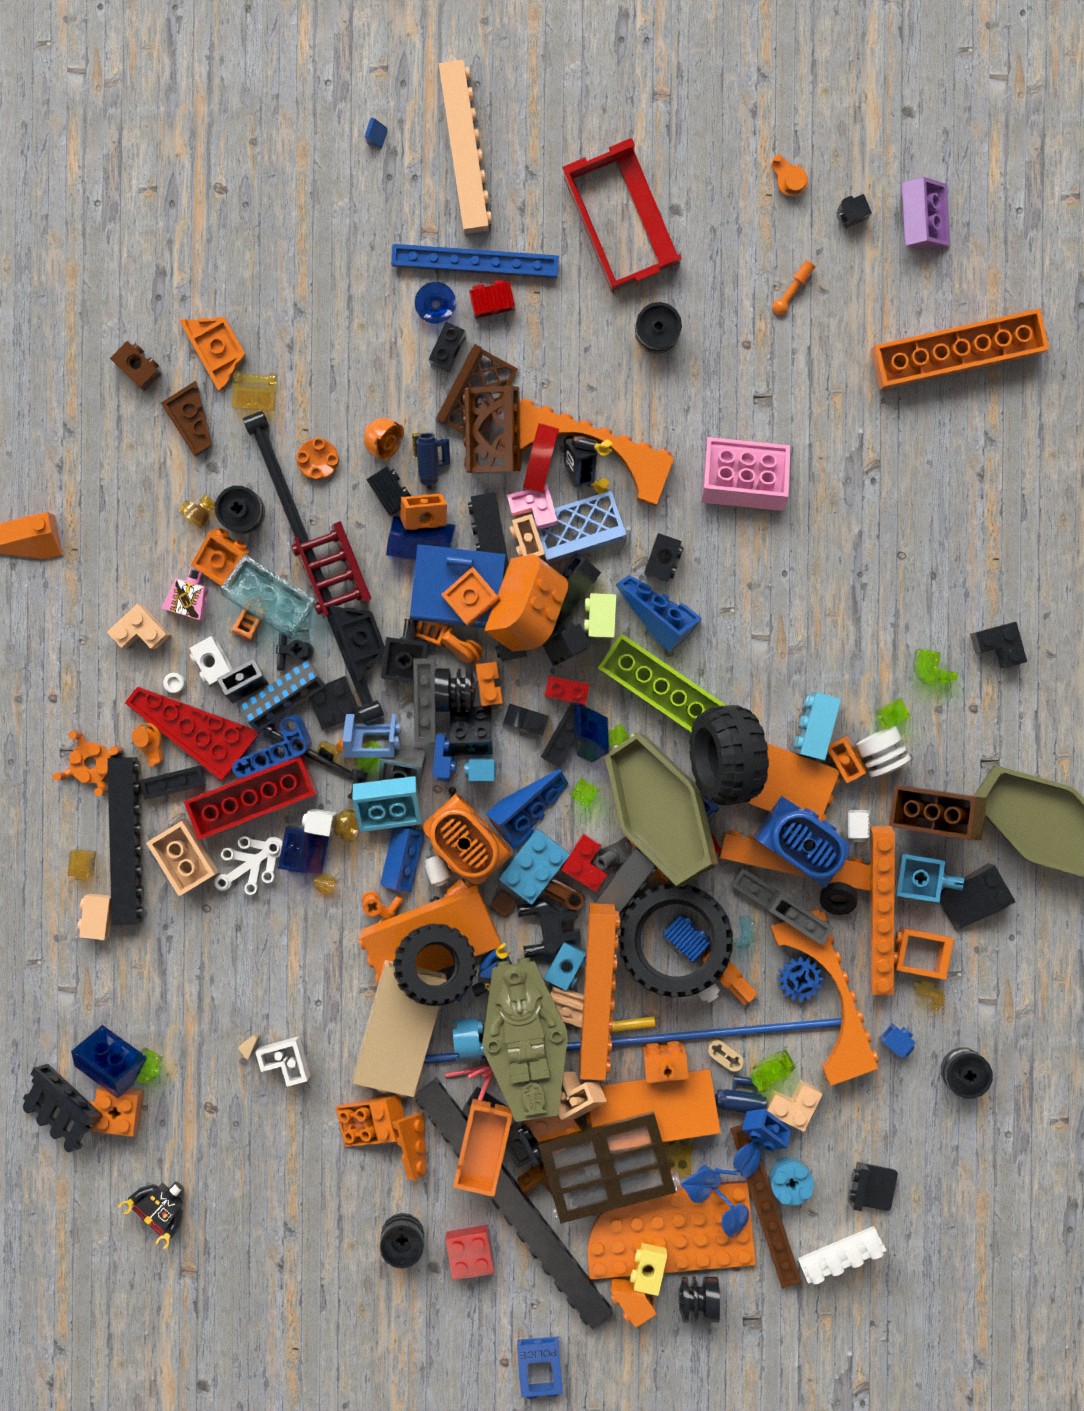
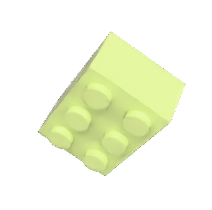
(601, 616)

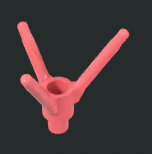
(485, 1070)

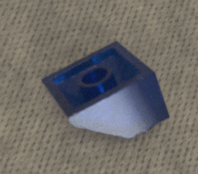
(590, 733)

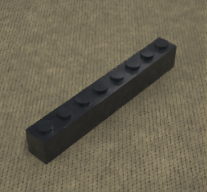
(491, 540)
(125, 840)

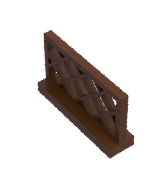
(463, 380)

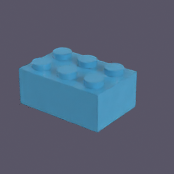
(534, 866)

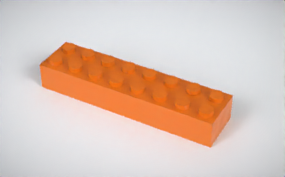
(959, 349)
(597, 998)

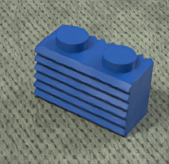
(686, 937)

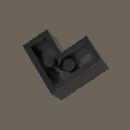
(1005, 640)

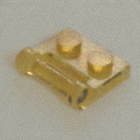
(254, 398)

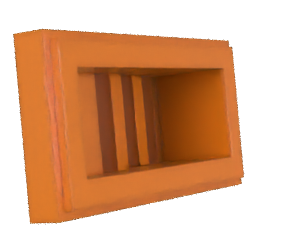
(240, 623)
(425, 636)

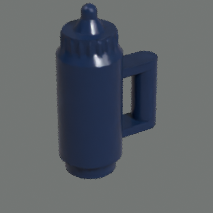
(428, 457)
(738, 1100)

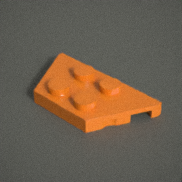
(216, 347)

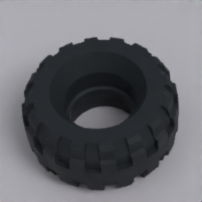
(728, 754)

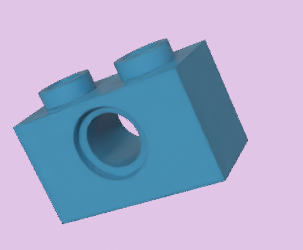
(481, 769)
(556, 974)

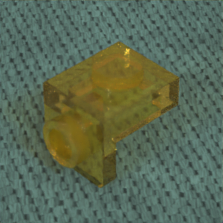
(927, 988)

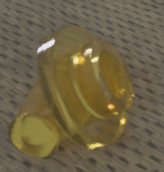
(325, 883)

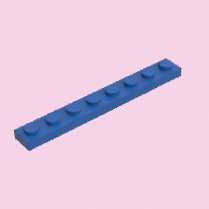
(475, 260)

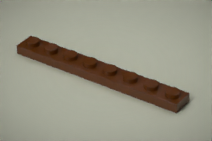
(769, 1217)

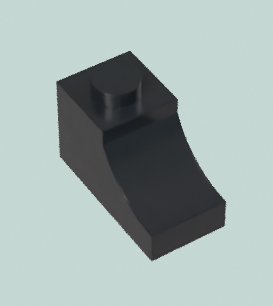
(526, 719)

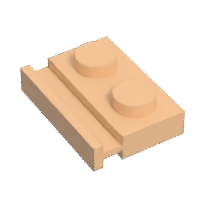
(569, 1005)

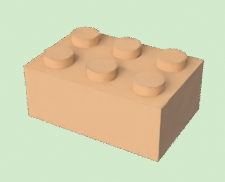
(182, 857)

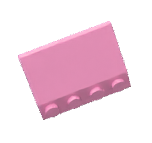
(746, 474)

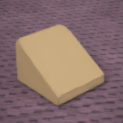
(248, 1046)

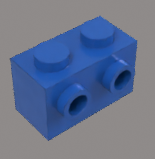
(766, 1129)

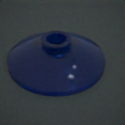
(435, 292)

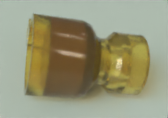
(197, 512)

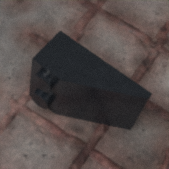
(981, 896)

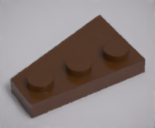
(189, 418)

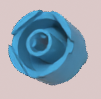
(467, 1039)
(795, 1192)

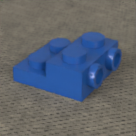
(444, 764)

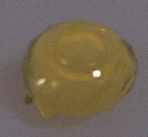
(346, 825)

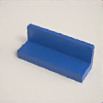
(402, 859)

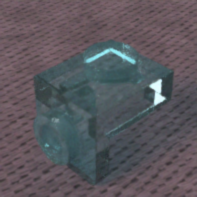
(748, 927)

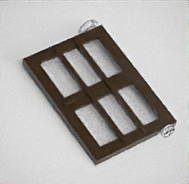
(607, 1167)

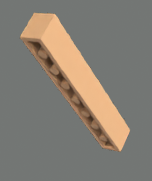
(464, 148)

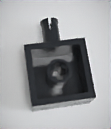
(397, 648)

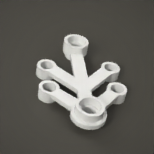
(252, 862)

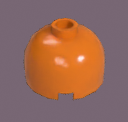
(382, 438)

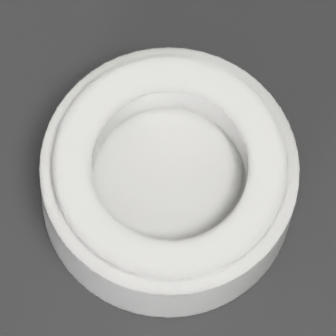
(174, 683)

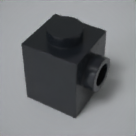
(853, 210)

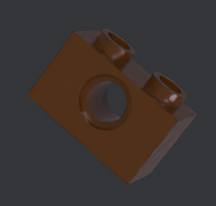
(125, 358)

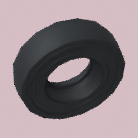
(838, 908)

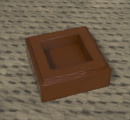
(503, 903)

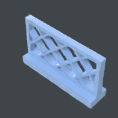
(589, 542)

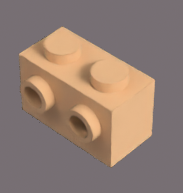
(526, 532)
(95, 916)

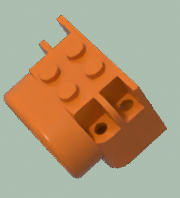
(457, 821)

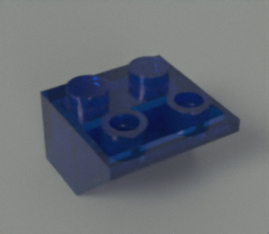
(303, 851)

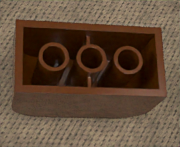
(938, 812)

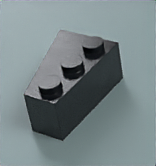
(567, 643)

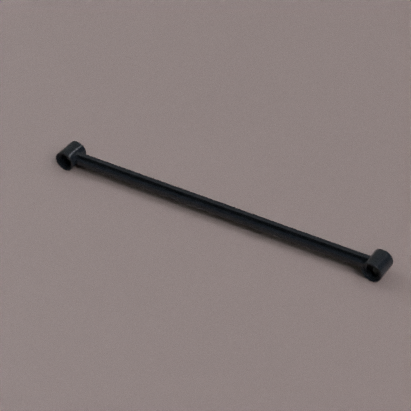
(256, 424)

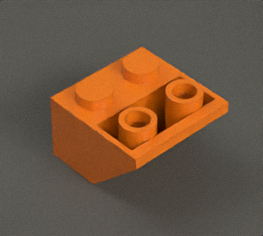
(637, 1306)

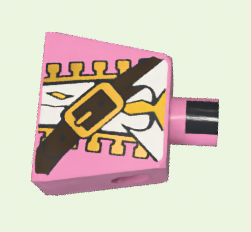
(187, 597)

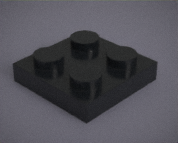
(334, 703)

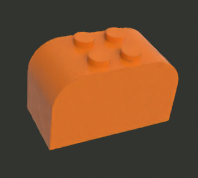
(527, 604)

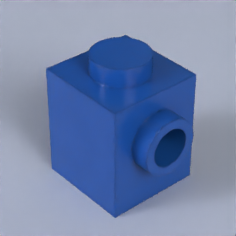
(898, 1040)

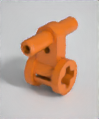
(380, 908)

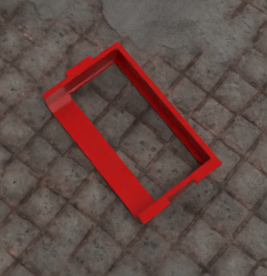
(643, 201)

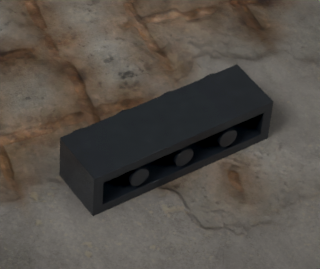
(580, 577)

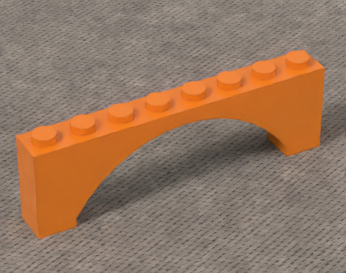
(646, 465)
(852, 1049)

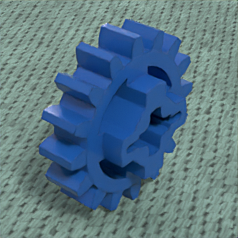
(803, 970)

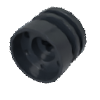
(454, 690)
(398, 1251)
(700, 1299)

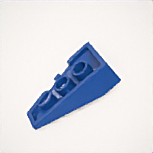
(663, 618)
(521, 810)

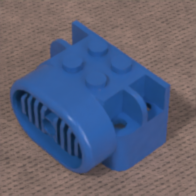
(787, 830)

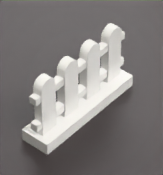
(842, 1254)

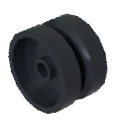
(656, 340)
(227, 509)
(955, 1075)

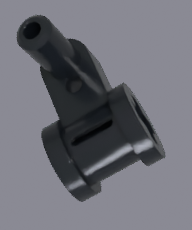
(293, 650)

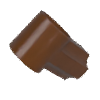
(562, 893)

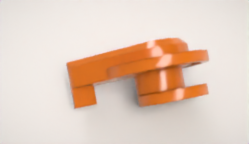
(789, 177)
(464, 651)
(149, 741)

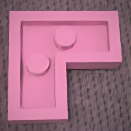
(538, 502)

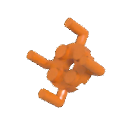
(78, 765)

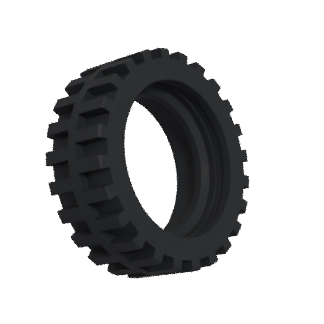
(632, 951)

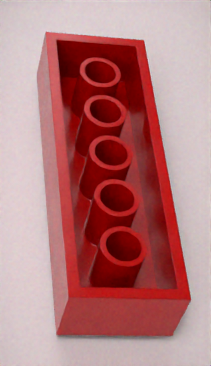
(250, 797)

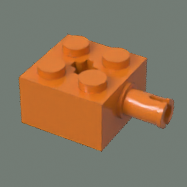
(665, 1062)
(122, 1123)

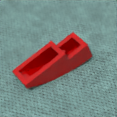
(540, 457)

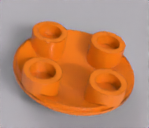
(317, 458)

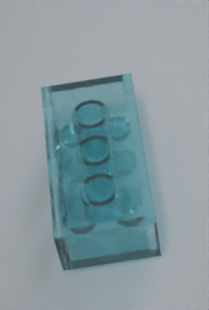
(267, 597)

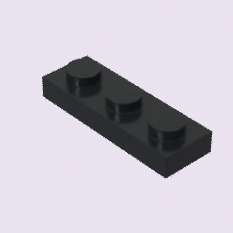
(561, 739)
(172, 782)

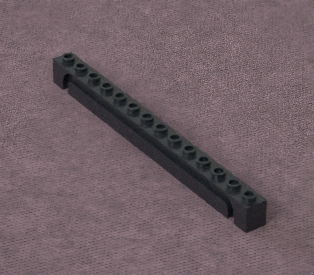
(521, 1213)

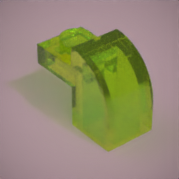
(927, 670)
(772, 1069)

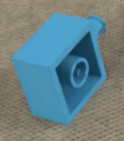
(935, 878)

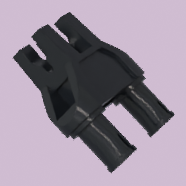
(551, 927)

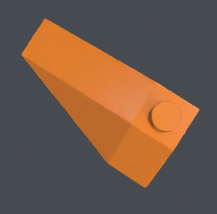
(31, 537)

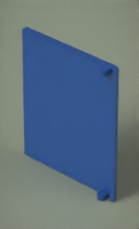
(439, 569)

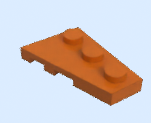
(413, 1144)

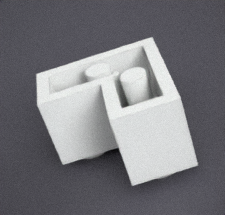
(287, 1055)

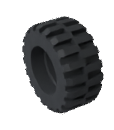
(463, 965)

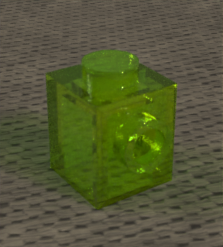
(892, 713)
(150, 1068)

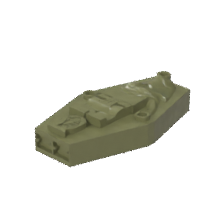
(661, 809)
(1036, 818)
(525, 1040)

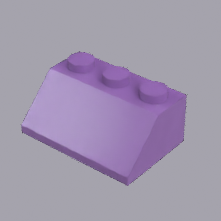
(925, 213)

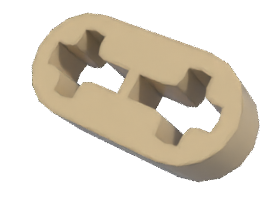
(727, 1051)

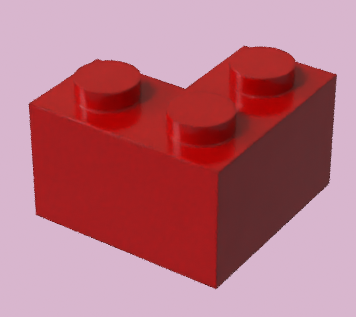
(580, 865)

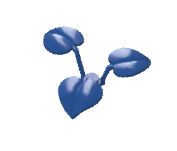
(706, 1179)

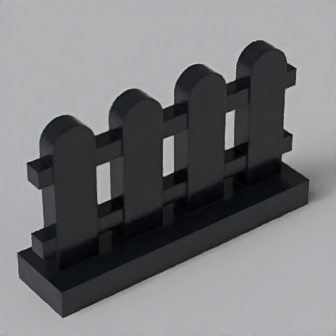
(68, 1099)

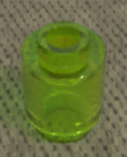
(367, 762)

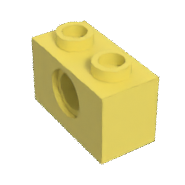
(649, 1281)

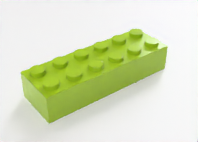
(656, 682)

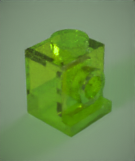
(584, 791)

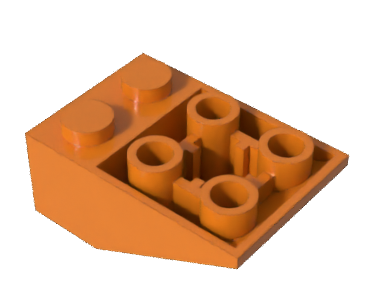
(370, 1120)

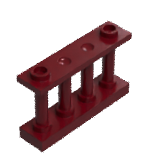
(345, 554)

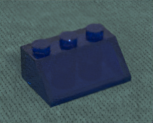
(403, 543)
(108, 1061)

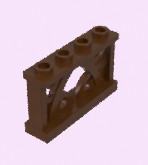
(511, 452)

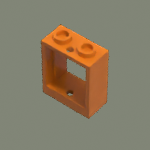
(943, 954)

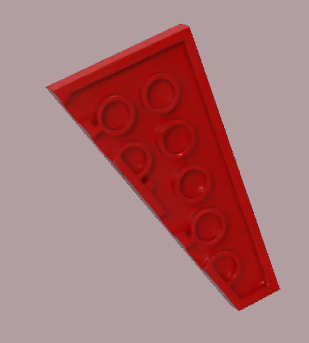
(203, 735)

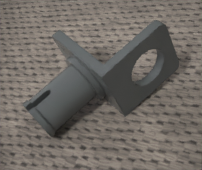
(613, 854)

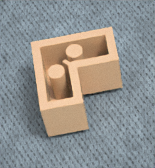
(137, 624)
(578, 1098)
(797, 1109)

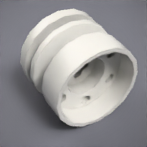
(883, 751)

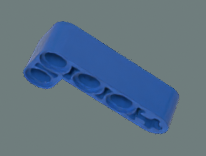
(271, 752)

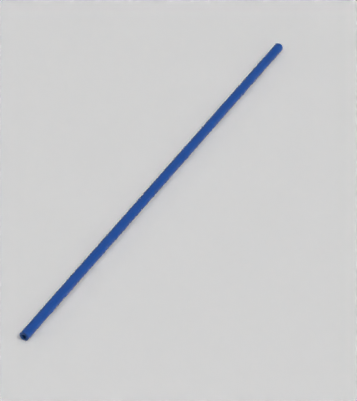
(680, 1036)

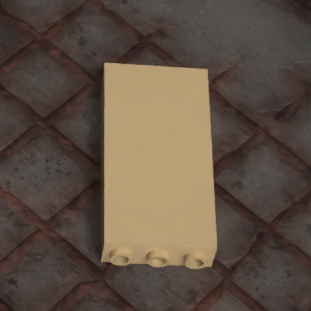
(396, 1036)

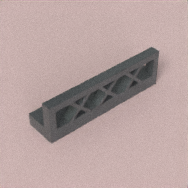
(424, 699)

